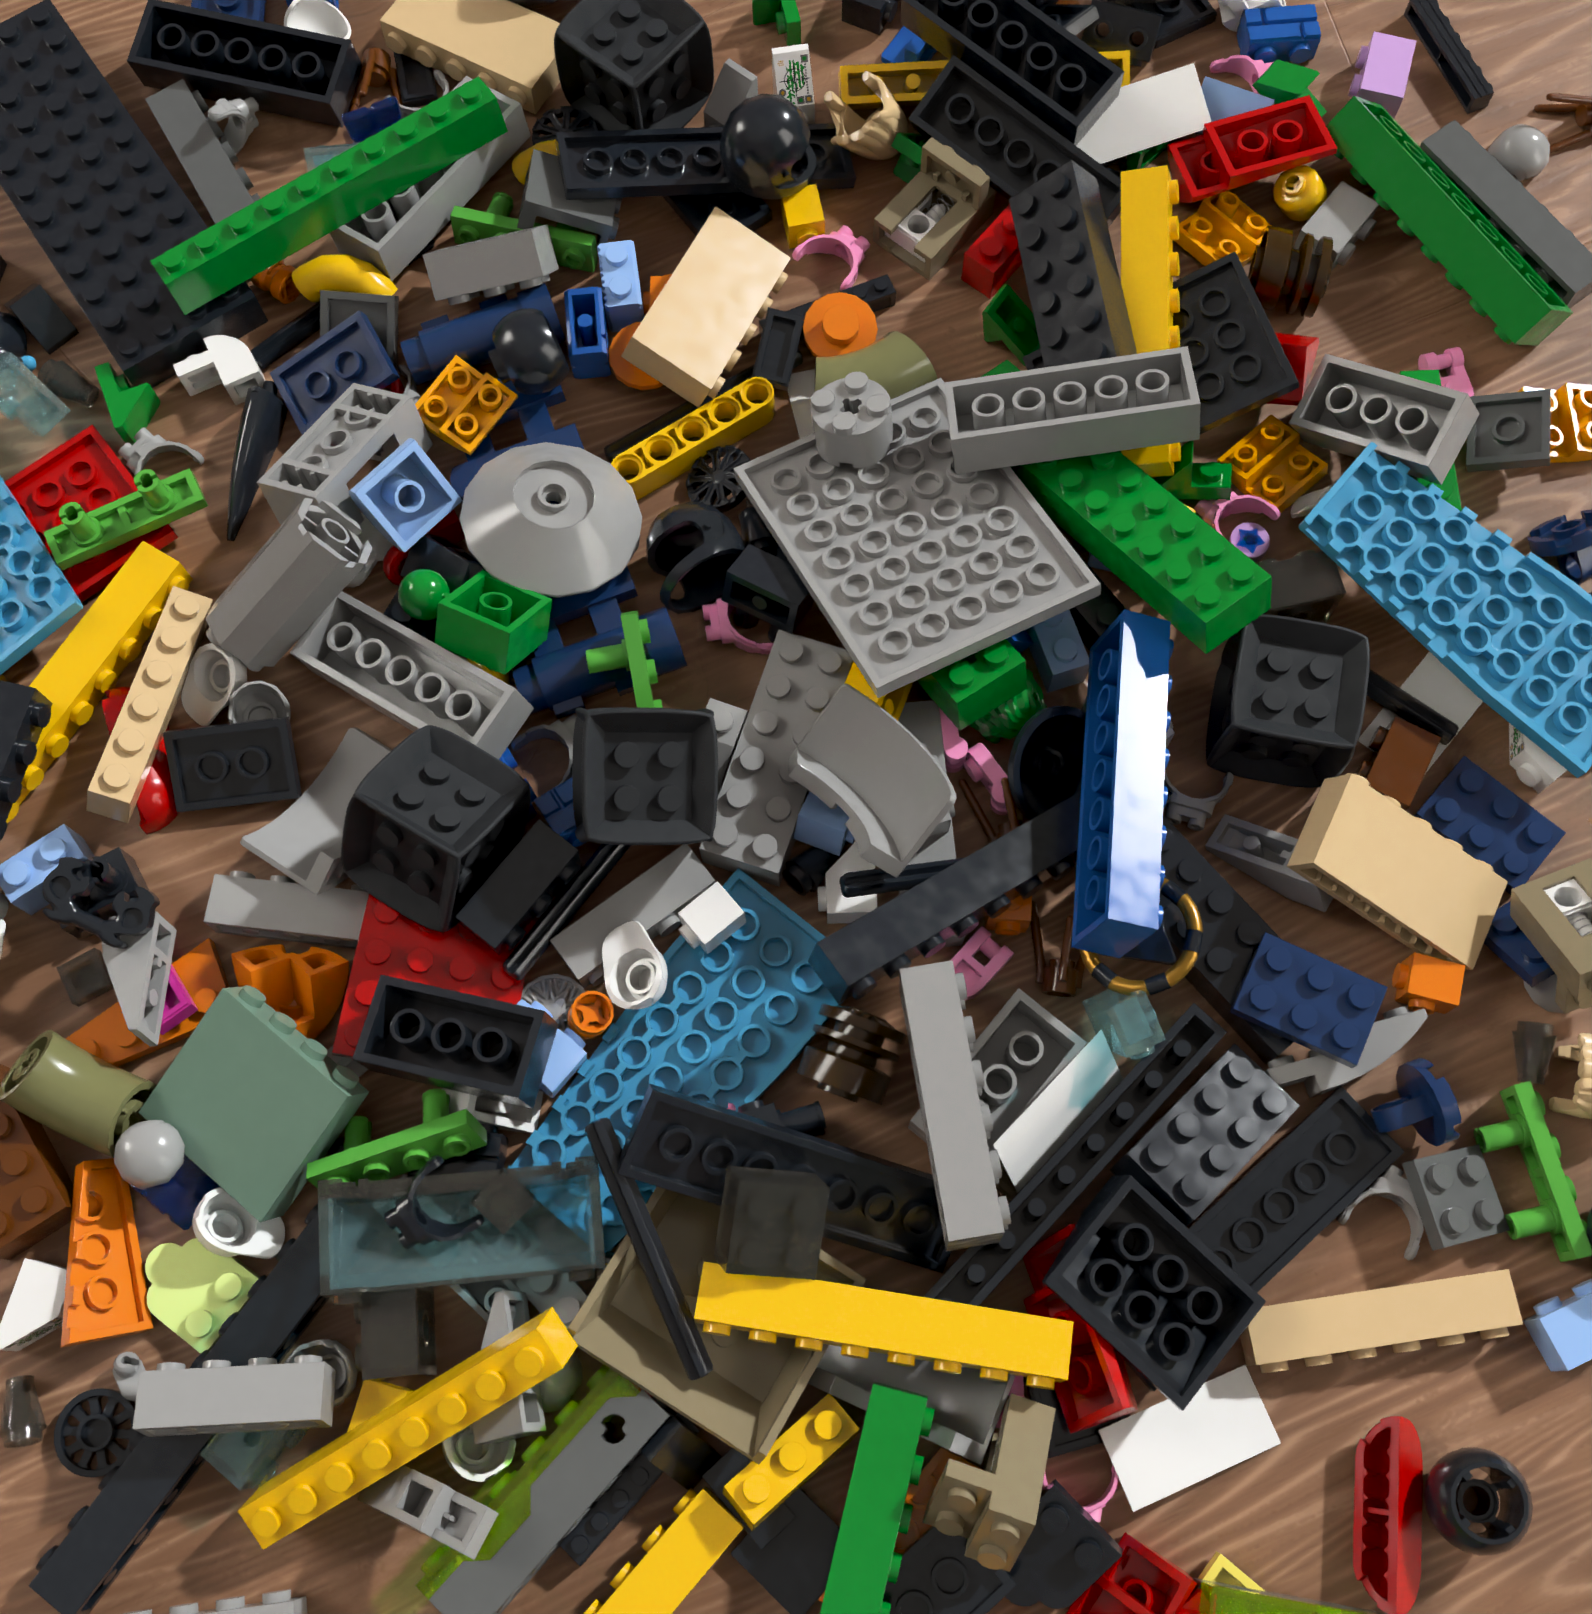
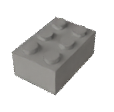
(491, 265)

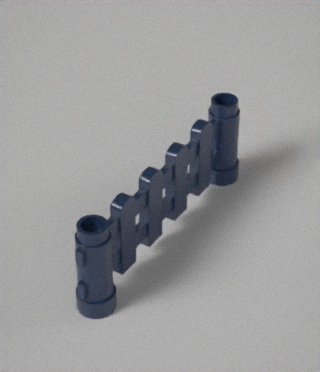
(558, 673)

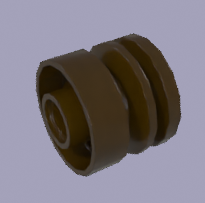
(1291, 272)
(851, 1054)

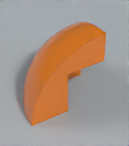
(298, 985)

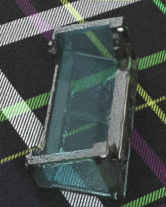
(552, 1238)

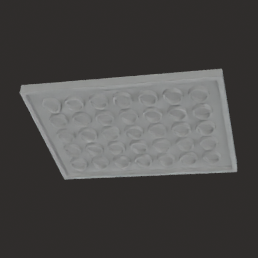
(911, 554)

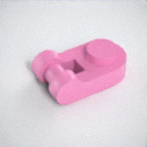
(1453, 362)
(954, 746)
(984, 767)
(975, 973)

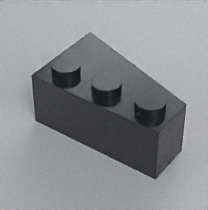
(520, 888)

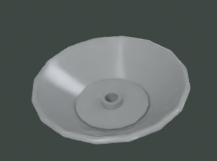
(547, 545)

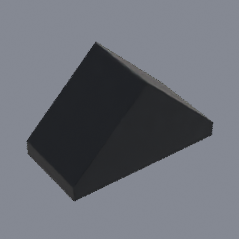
(42, 318)

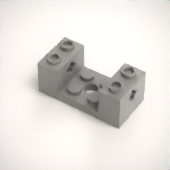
(355, 428)

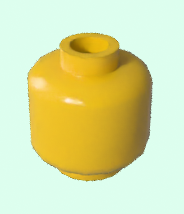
(1299, 192)

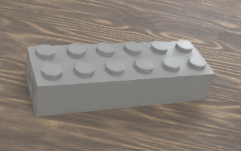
(407, 222)
(1073, 410)
(410, 676)
(757, 798)
(950, 1106)

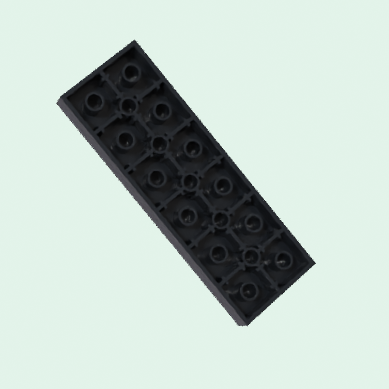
(101, 200)

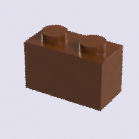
(1399, 760)

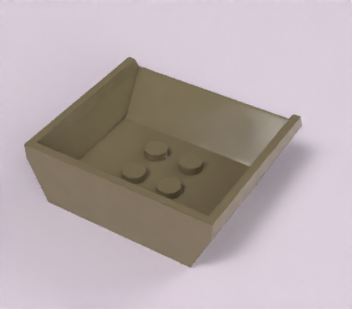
(750, 1382)

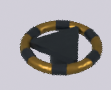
(1156, 949)

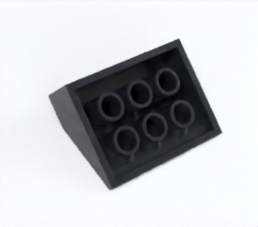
(1152, 1289)

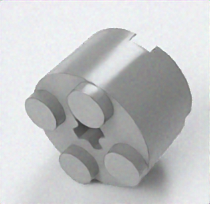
(852, 421)

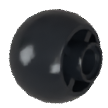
(528, 352)
(1451, 1519)

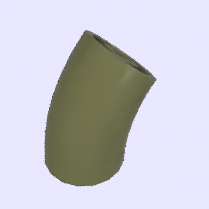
(891, 362)
(75, 1092)

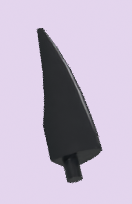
(255, 445)

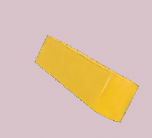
(700, 423)

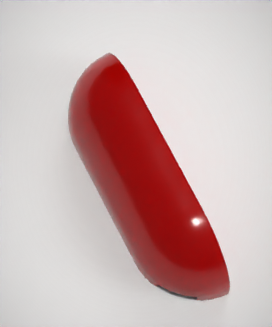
(156, 799)
(1389, 1514)

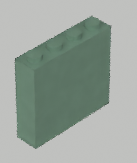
(254, 1101)

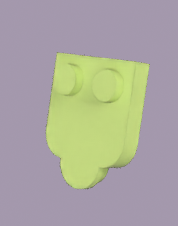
(196, 1290)

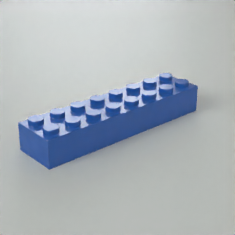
(1123, 787)

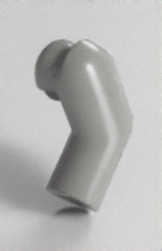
(126, 1374)

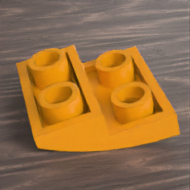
(1221, 228)
(464, 405)
(1570, 423)
(1273, 464)

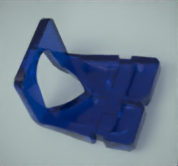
(369, 121)
(181, 1193)

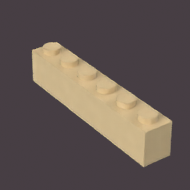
(148, 706)
(1381, 1318)

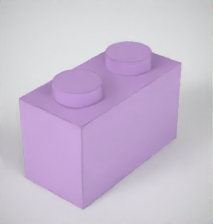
(1383, 71)

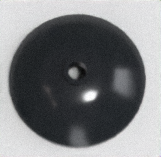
(1047, 759)

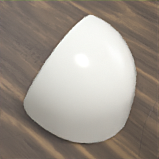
(317, 17)

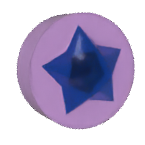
(1251, 540)

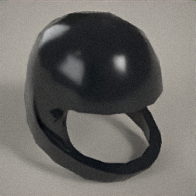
(762, 145)
(692, 547)

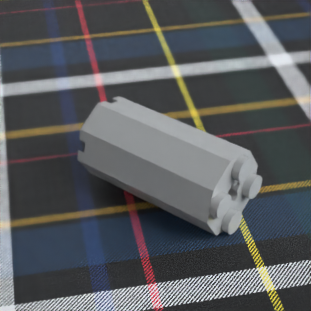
(287, 584)

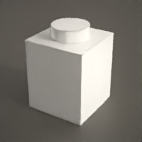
(710, 918)

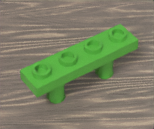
(571, 247)
(102, 529)
(629, 656)
(403, 1151)
(1541, 1156)

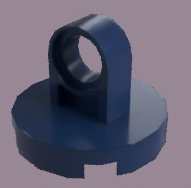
(1568, 542)
(1423, 1103)

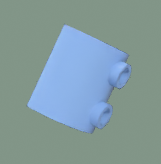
(405, 495)

